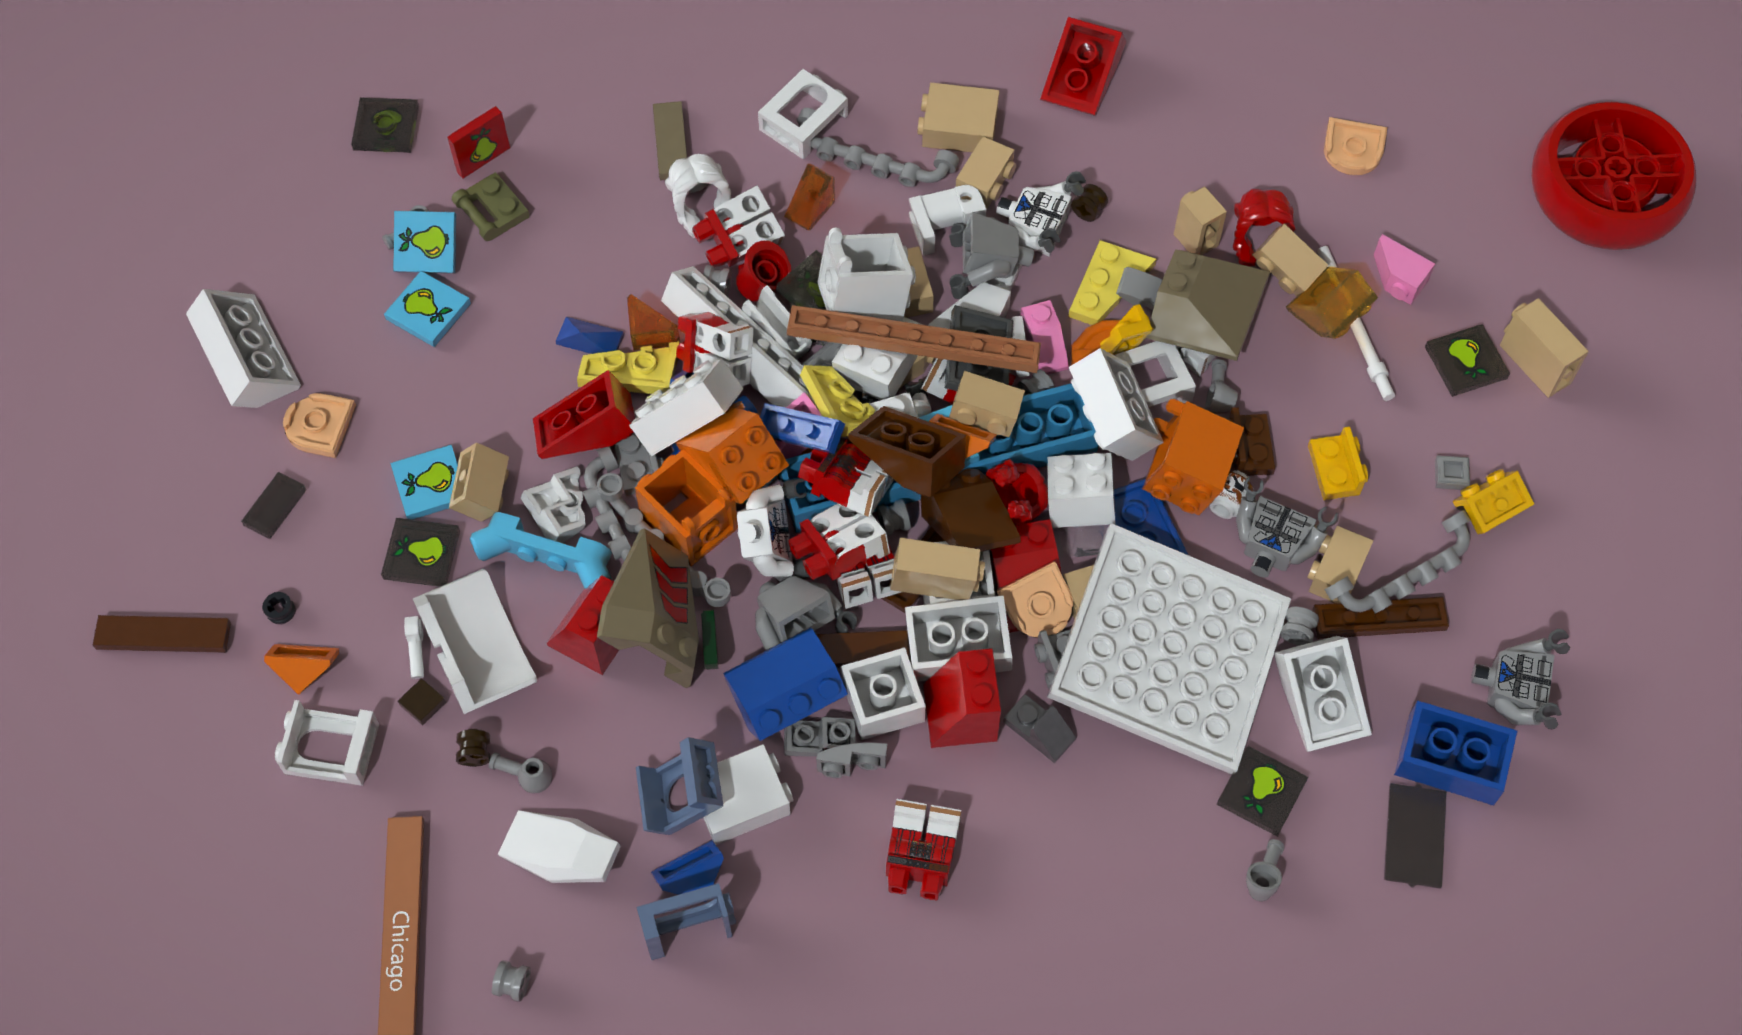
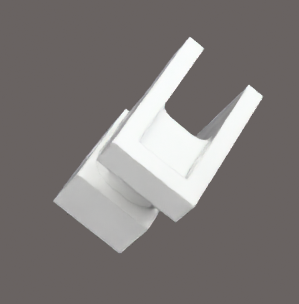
(942, 211)
(774, 321)

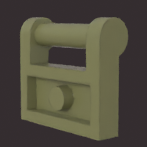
(497, 200)

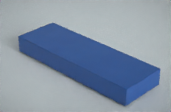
(802, 428)

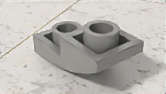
(1138, 287)
(813, 737)
(839, 759)

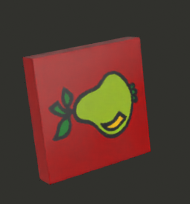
(479, 142)

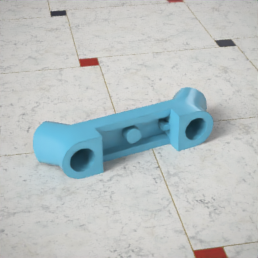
(507, 534)

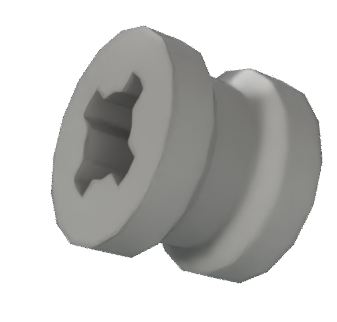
(719, 278)
(1039, 382)
(893, 517)
(1299, 625)
(511, 980)

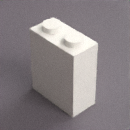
(749, 795)

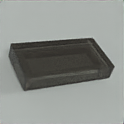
(274, 505)

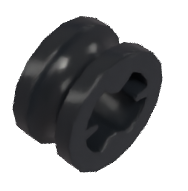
(284, 600)

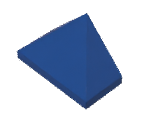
(588, 336)
(691, 870)

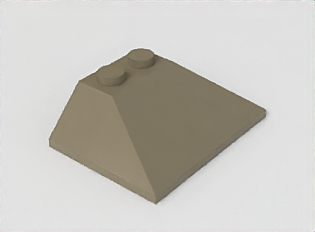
(1206, 304)

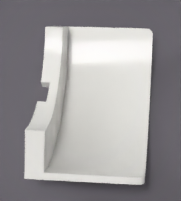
(476, 640)

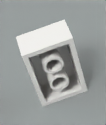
(1115, 405)
(685, 406)
(947, 628)

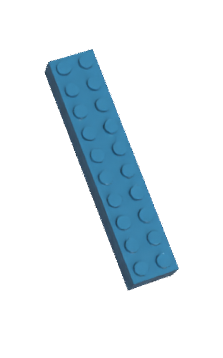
(1045, 427)

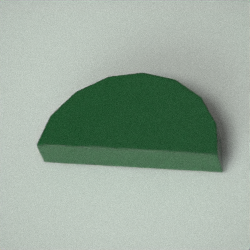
(709, 636)

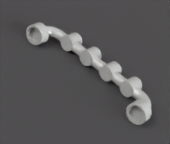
(881, 164)
(610, 488)
(606, 520)
(1403, 585)

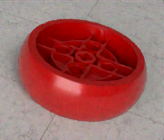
(1613, 175)

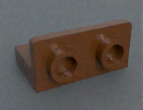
(1254, 450)

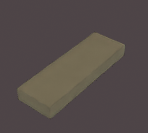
(669, 135)

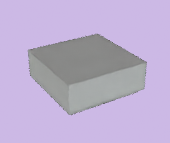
(1452, 472)

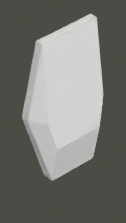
(559, 848)

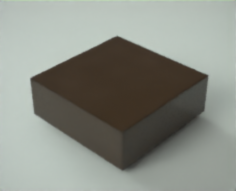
(421, 701)

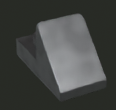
(1040, 727)

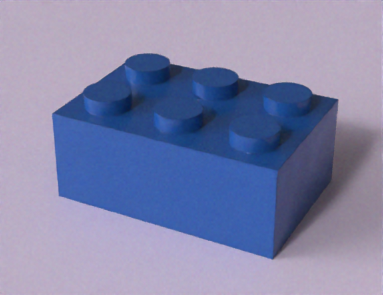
(1456, 753)

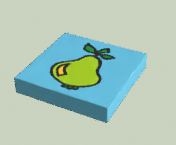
(424, 242)
(427, 308)
(426, 481)

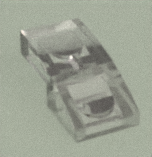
(1079, 540)

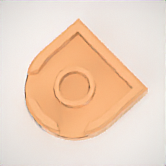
(1354, 146)
(318, 423)
(1038, 601)

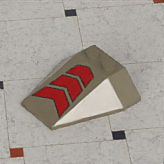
(654, 606)

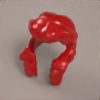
(1259, 209)
(1020, 489)

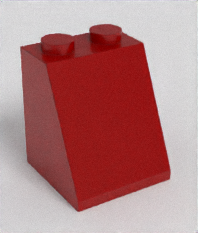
(578, 630)
(963, 700)

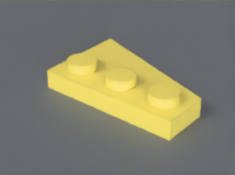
(1100, 283)
(637, 371)
(835, 397)

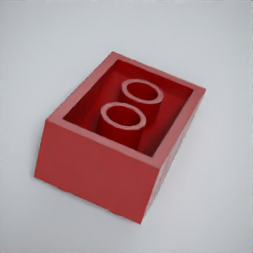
(1083, 66)
(585, 419)
(1019, 559)

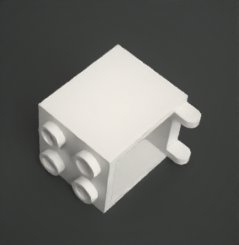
(866, 275)

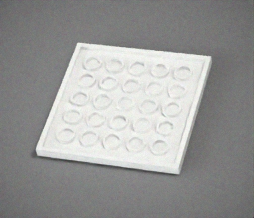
(1170, 649)

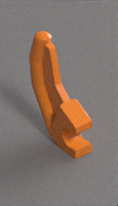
(1090, 339)

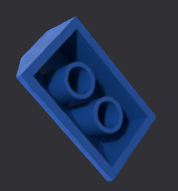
(785, 684)

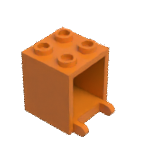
(736, 451)
(1194, 457)
(699, 521)

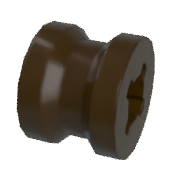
(1089, 203)
(473, 748)

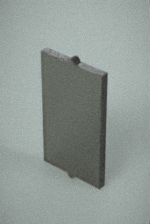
(1415, 835)

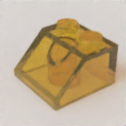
(1333, 302)

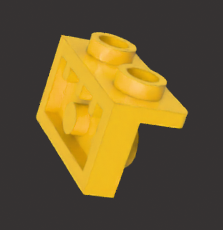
(1128, 332)
(1338, 465)
(1494, 500)

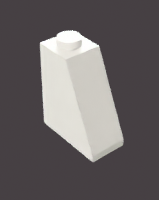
(983, 298)

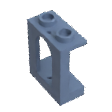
(702, 785)
(719, 907)

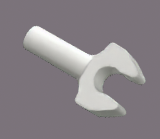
(414, 637)

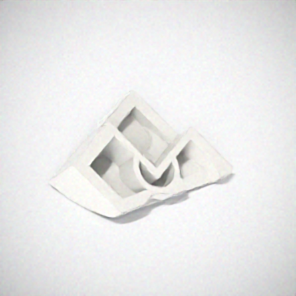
(557, 505)

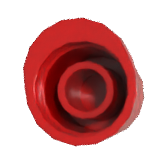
(763, 266)

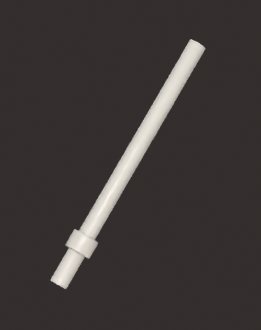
(1376, 369)

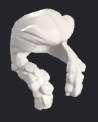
(693, 175)

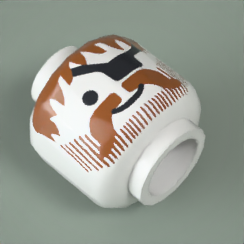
(1229, 500)

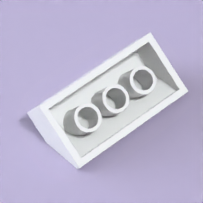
(241, 348)

